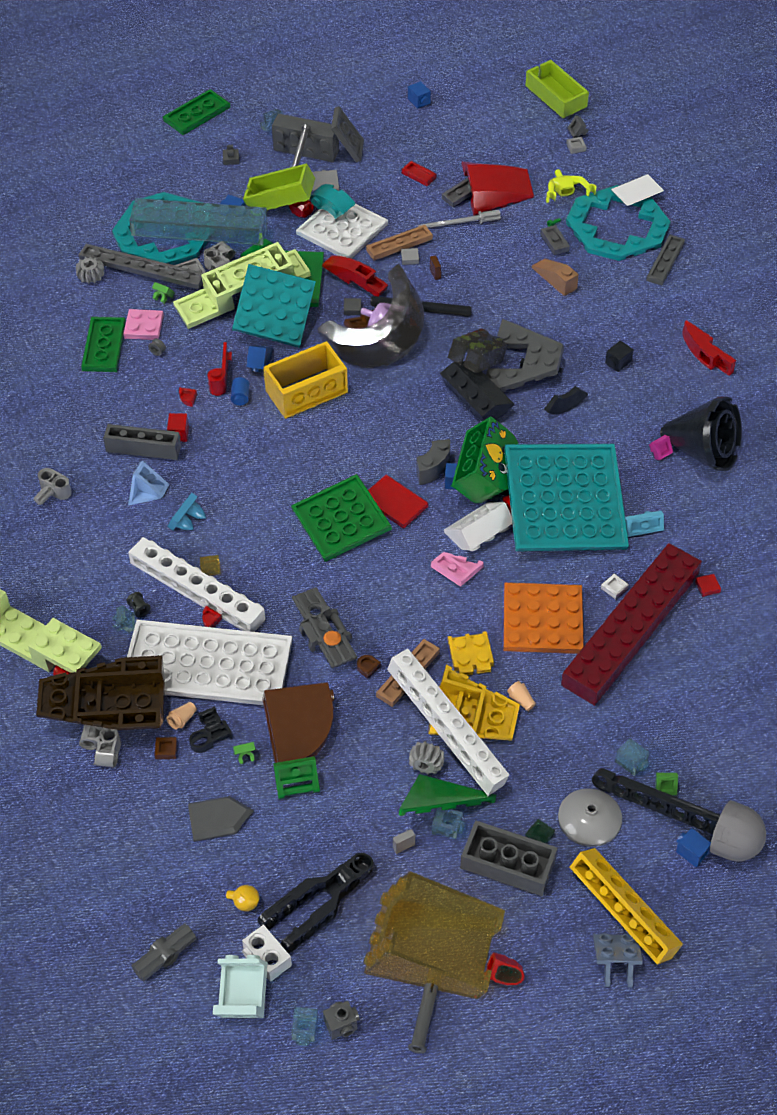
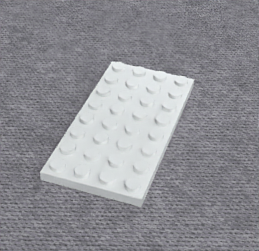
(214, 660)

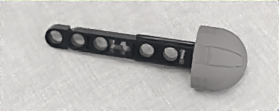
(736, 832)

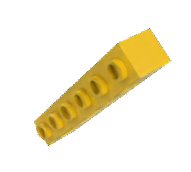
(626, 906)

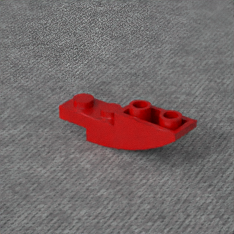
(355, 271)
(703, 349)

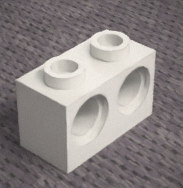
(270, 951)

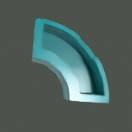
(331, 200)

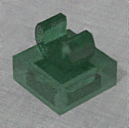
(540, 832)

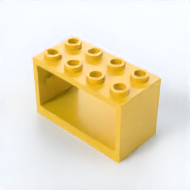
(311, 390)

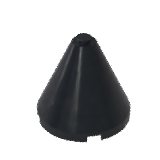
(708, 433)

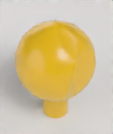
(244, 897)

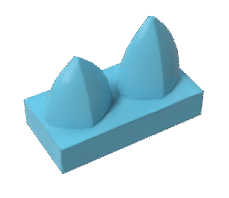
(644, 523)

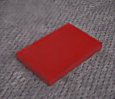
(397, 501)

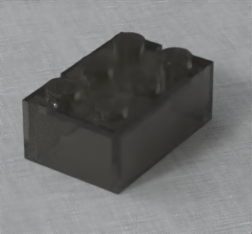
(482, 348)

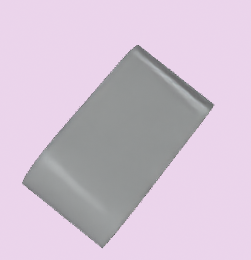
(52, 484)

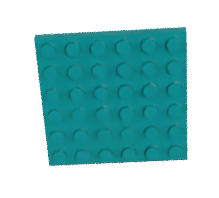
(565, 497)

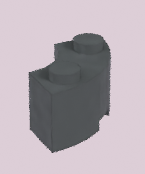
(433, 462)

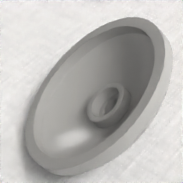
(589, 827)

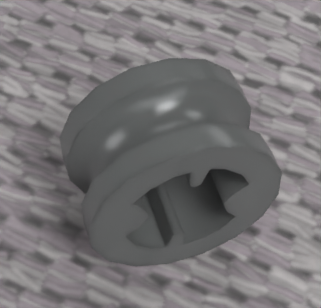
(157, 347)

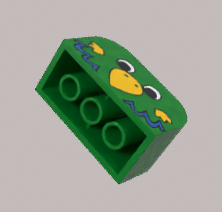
(482, 462)

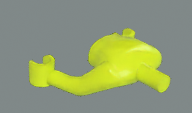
(565, 185)

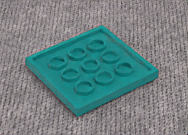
(273, 305)

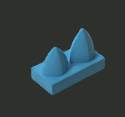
(189, 507)

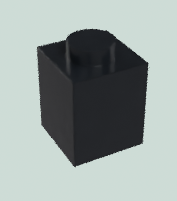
(619, 356)

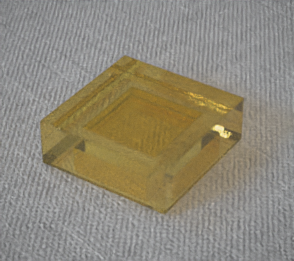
(210, 565)

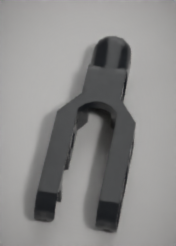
(336, 884)

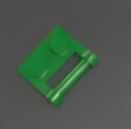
(293, 772)

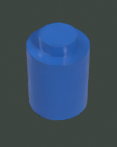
(239, 391)

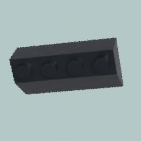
(476, 391)

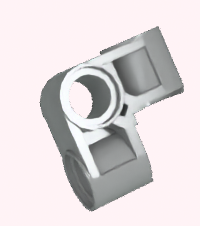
(218, 255)
(97, 739)

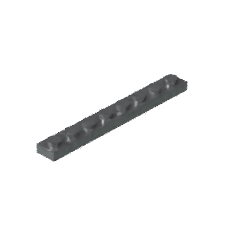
(143, 266)

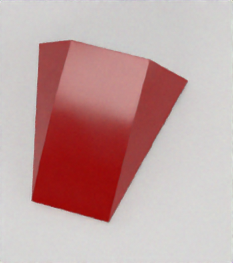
(496, 185)

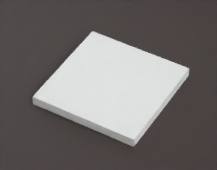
(345, 234)

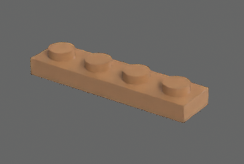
(400, 241)
(391, 691)

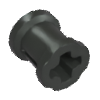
(138, 604)

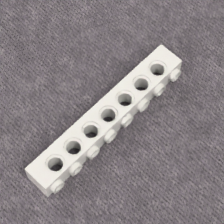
(184, 579)
(448, 722)

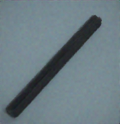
(433, 307)

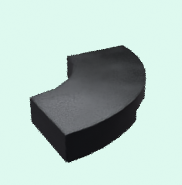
(566, 402)

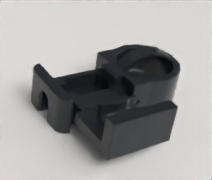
(212, 731)

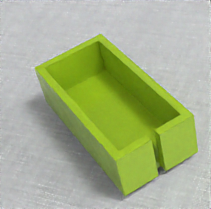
(557, 89)
(280, 187)

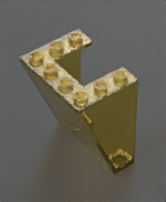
(433, 937)

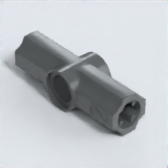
(163, 952)

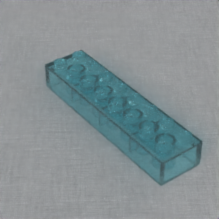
(198, 221)

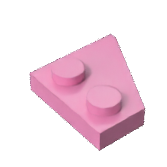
(456, 567)

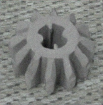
(90, 270)
(426, 758)

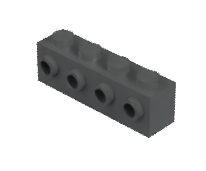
(142, 441)

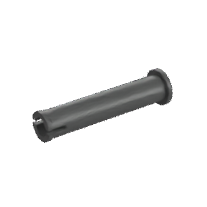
(423, 1019)

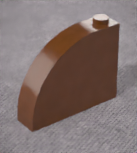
(298, 720)

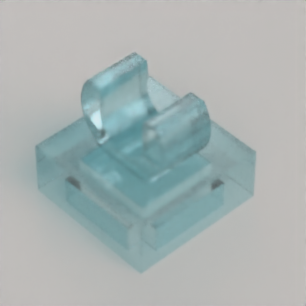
(124, 619)

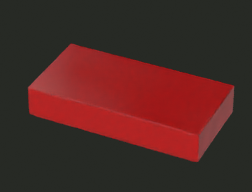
(418, 173)

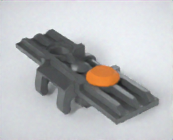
(318, 630)

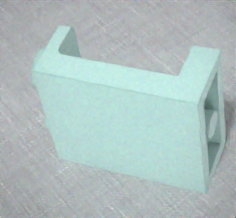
(241, 987)

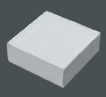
(614, 586)

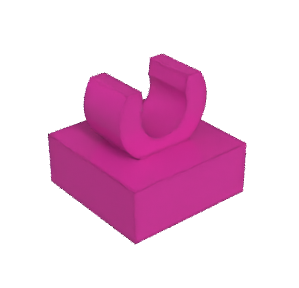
(661, 447)

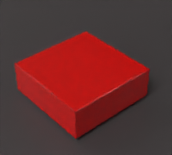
(708, 585)

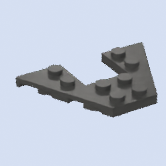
(541, 358)

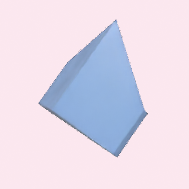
(146, 485)

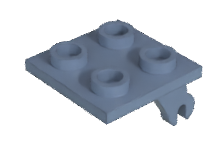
(618, 950)

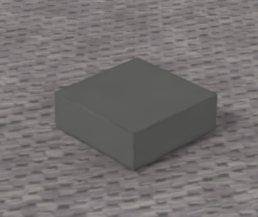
(352, 306)

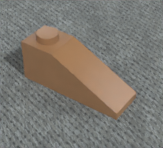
(557, 274)

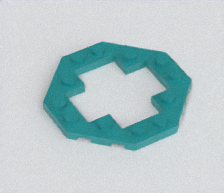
(635, 245)
(174, 256)

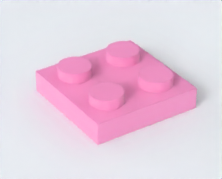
(143, 324)

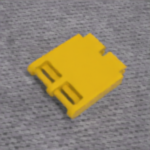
(471, 653)

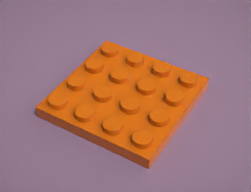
(543, 618)

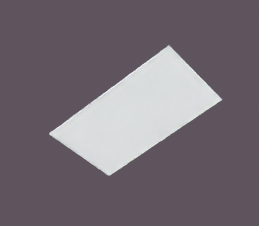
(637, 190)

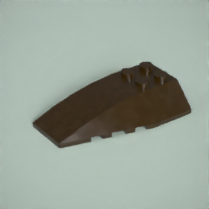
(108, 696)

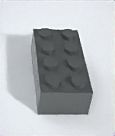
(320, 141)
(508, 858)

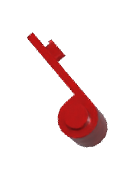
(218, 377)

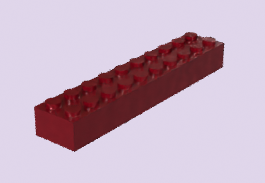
(630, 624)

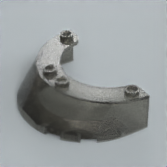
(388, 338)

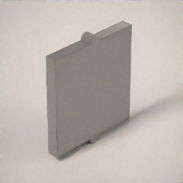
(325, 177)

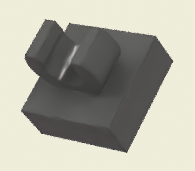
(577, 127)
(230, 155)

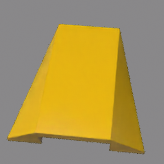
(486, 712)

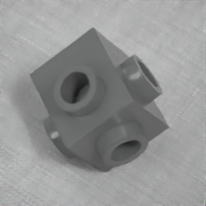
(341, 1019)

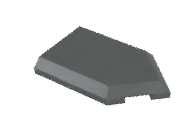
(217, 817)

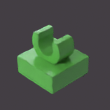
(163, 291)
(244, 749)
(667, 782)

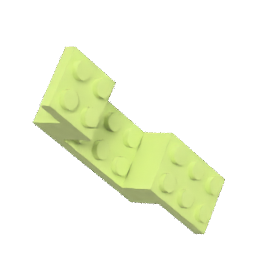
(229, 280)
(42, 643)

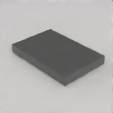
(347, 134)

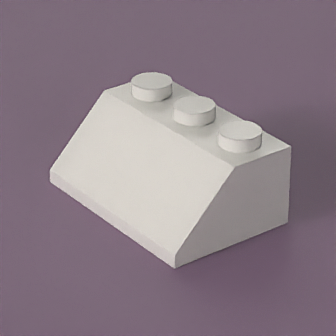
(480, 526)

